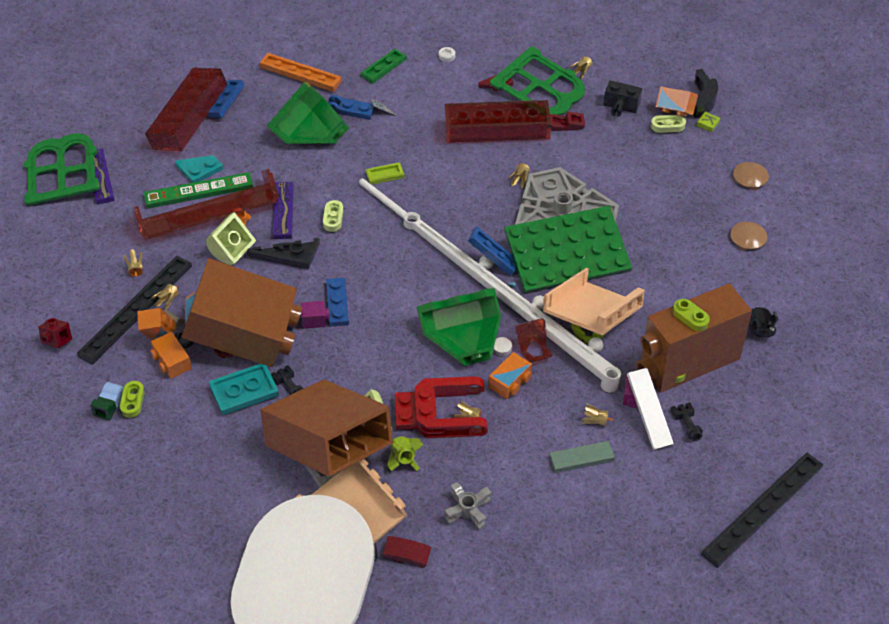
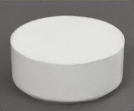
(447, 54)
(502, 347)

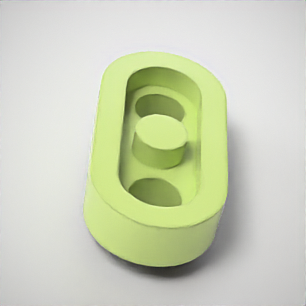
(668, 123)
(333, 216)

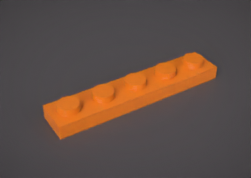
(300, 72)

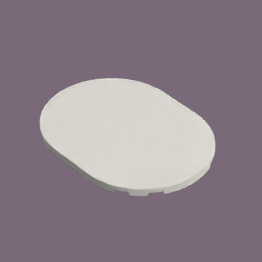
(305, 565)

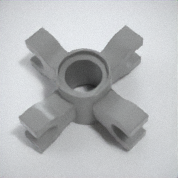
(471, 512)

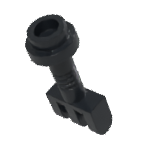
(286, 379)
(693, 432)

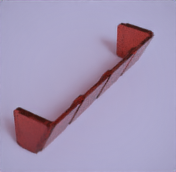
(206, 210)

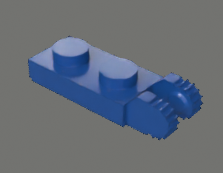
(351, 107)

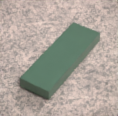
(582, 456)

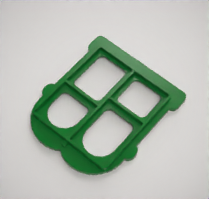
(516, 67)
(60, 146)

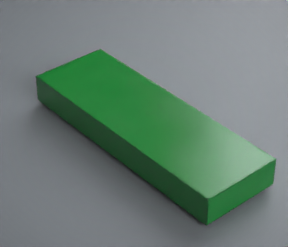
(383, 66)

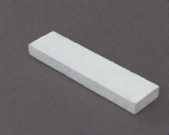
(650, 409)

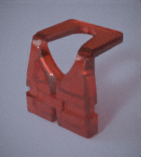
(531, 332)

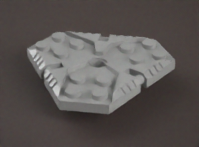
(556, 194)

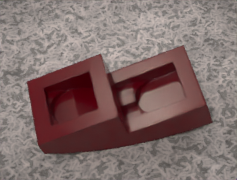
(569, 122)
(406, 550)

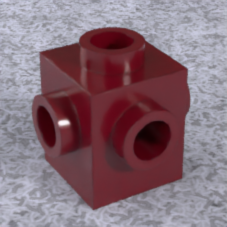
(55, 332)

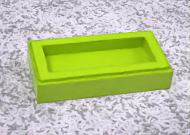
(385, 173)

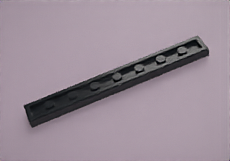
(128, 314)
(761, 510)

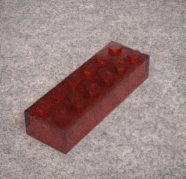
(186, 109)
(497, 121)

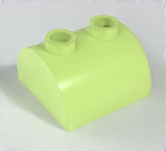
(230, 240)

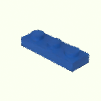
(226, 98)
(492, 250)
(337, 302)

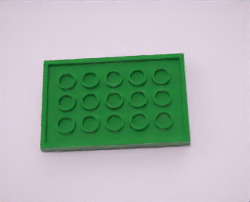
(564, 245)

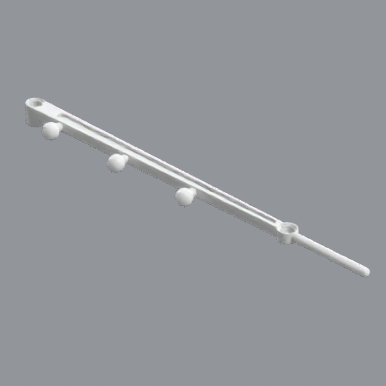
(582, 353)

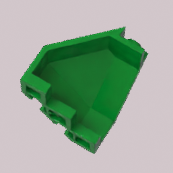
(307, 119)
(463, 325)

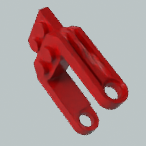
(418, 408)

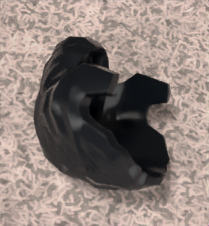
(763, 322)

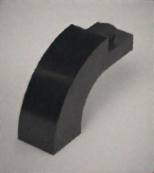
(708, 93)

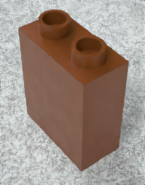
(242, 314)
(676, 349)
(326, 427)

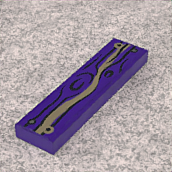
(105, 191)
(283, 211)

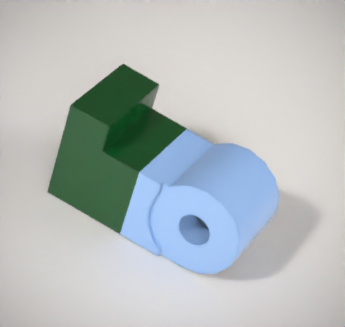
(107, 401)

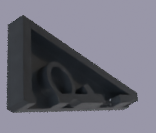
(288, 253)

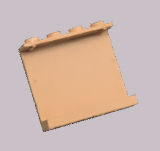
(590, 304)
(368, 496)

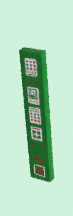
(198, 190)

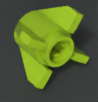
(403, 451)

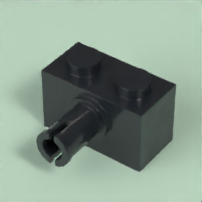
(622, 97)

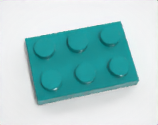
(243, 388)

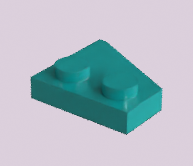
(199, 168)

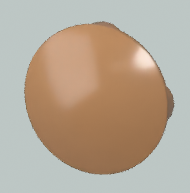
(750, 175)
(748, 235)

